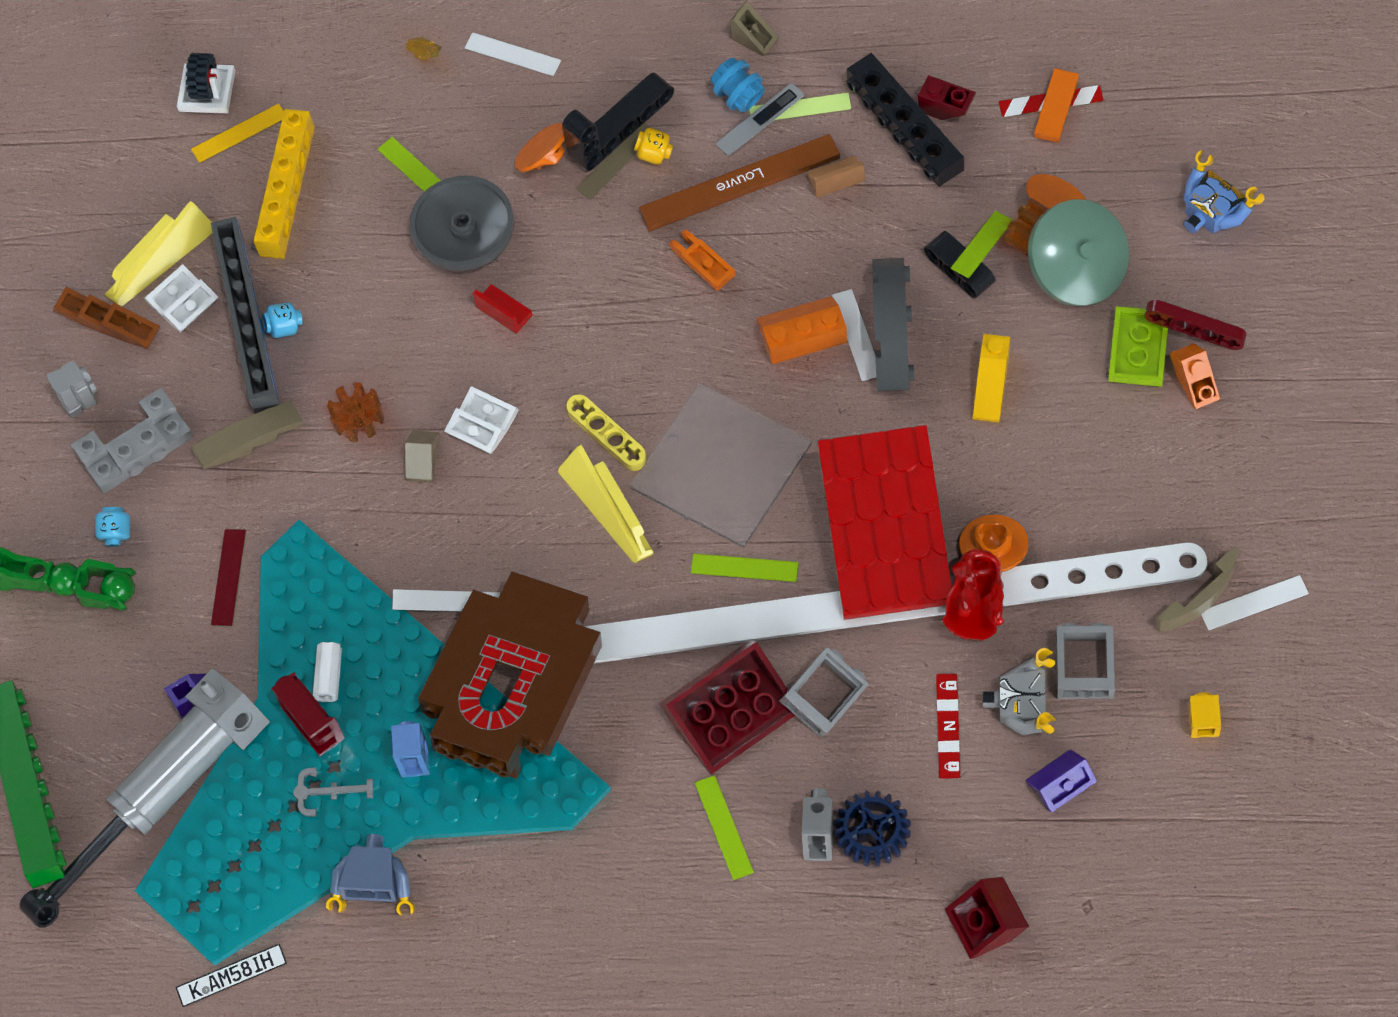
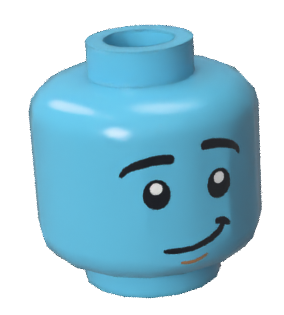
(281, 320)
(112, 526)

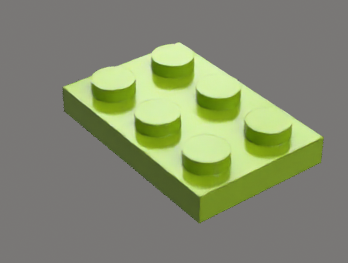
(1137, 349)

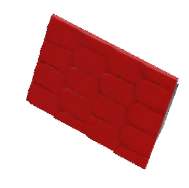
(885, 522)

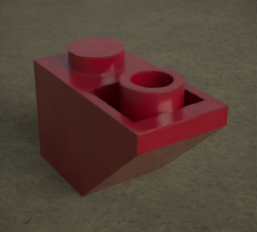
(944, 99)

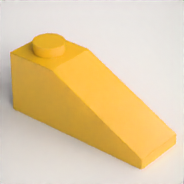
(991, 377)

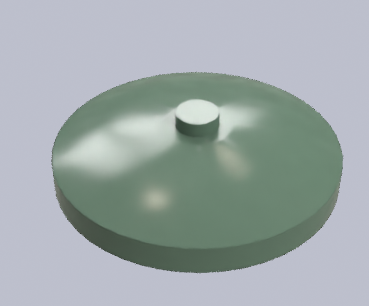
(1078, 252)

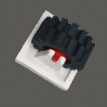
(205, 85)

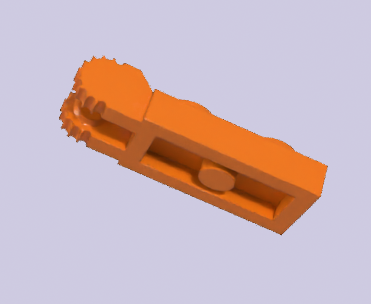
(703, 260)

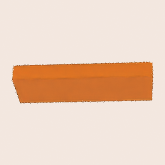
(1056, 105)

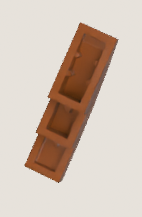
(106, 318)

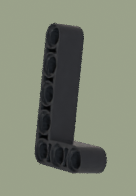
(592, 142)

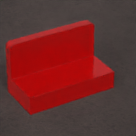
(502, 308)

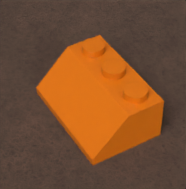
(802, 329)

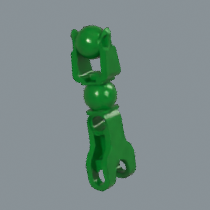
(67, 579)

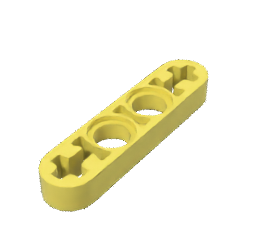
(606, 432)

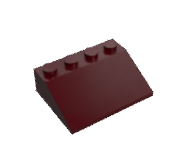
(729, 707)

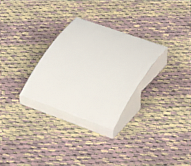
(181, 298)
(481, 420)

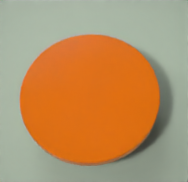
(542, 149)
(1051, 190)
(1000, 536)

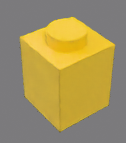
(1204, 715)

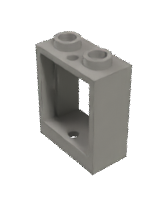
(1085, 687)
(807, 712)

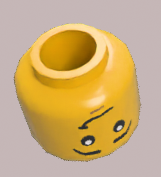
(653, 146)

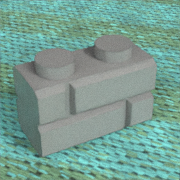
(73, 388)

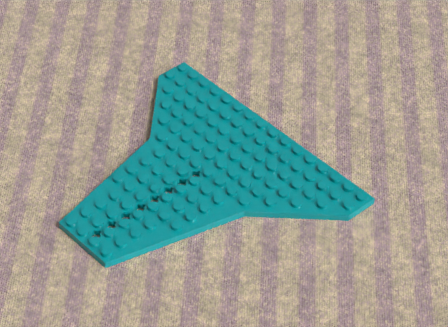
(385, 661)

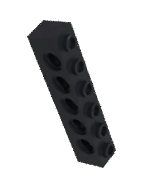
(871, 72)

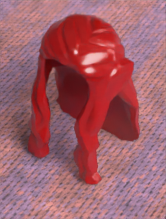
(976, 596)

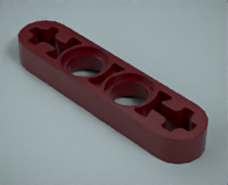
(1195, 324)

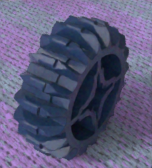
(862, 833)

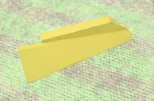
(606, 502)

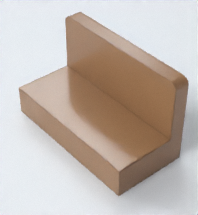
(836, 176)

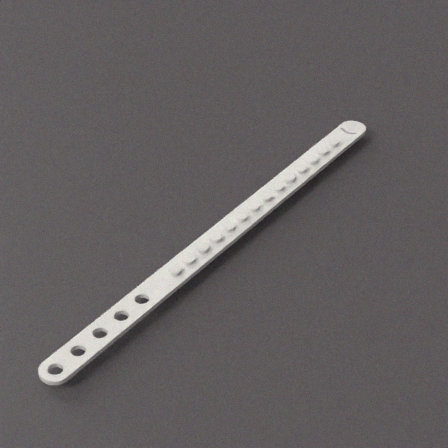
(825, 612)

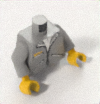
(1023, 696)

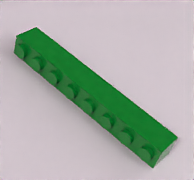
(27, 792)

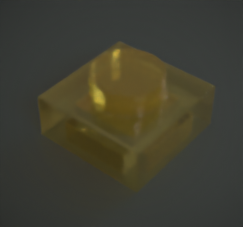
(423, 48)

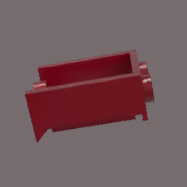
(307, 714)

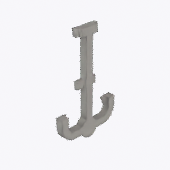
(301, 791)

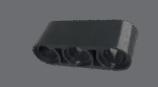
(944, 252)

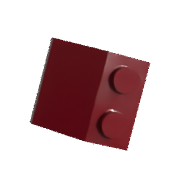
(986, 916)

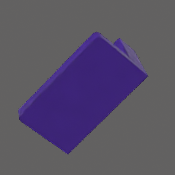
(1062, 780)

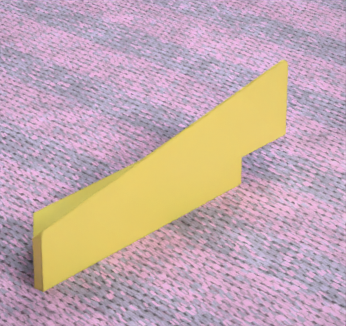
(158, 252)

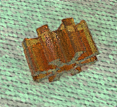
(1022, 227)
(355, 412)

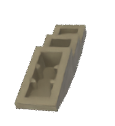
(246, 434)

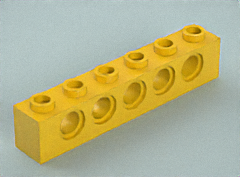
(284, 184)

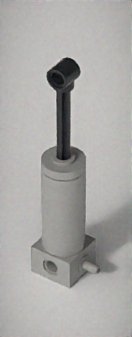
(216, 721)

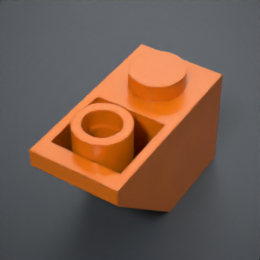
(1195, 375)

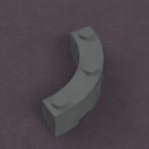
(891, 323)

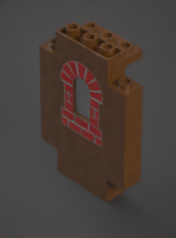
(526, 629)

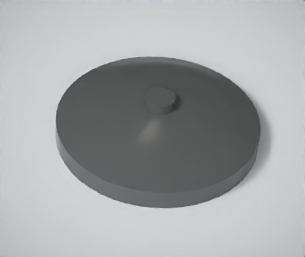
(462, 223)

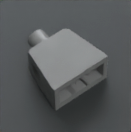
(817, 826)

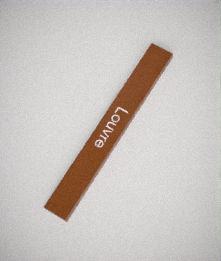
(739, 182)

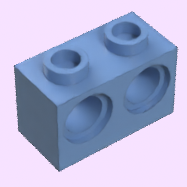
(410, 749)

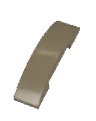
(1178, 615)

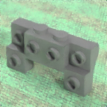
(135, 448)

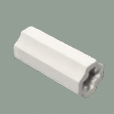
(327, 672)

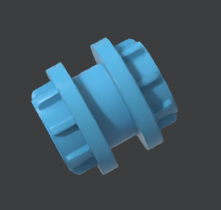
(735, 82)

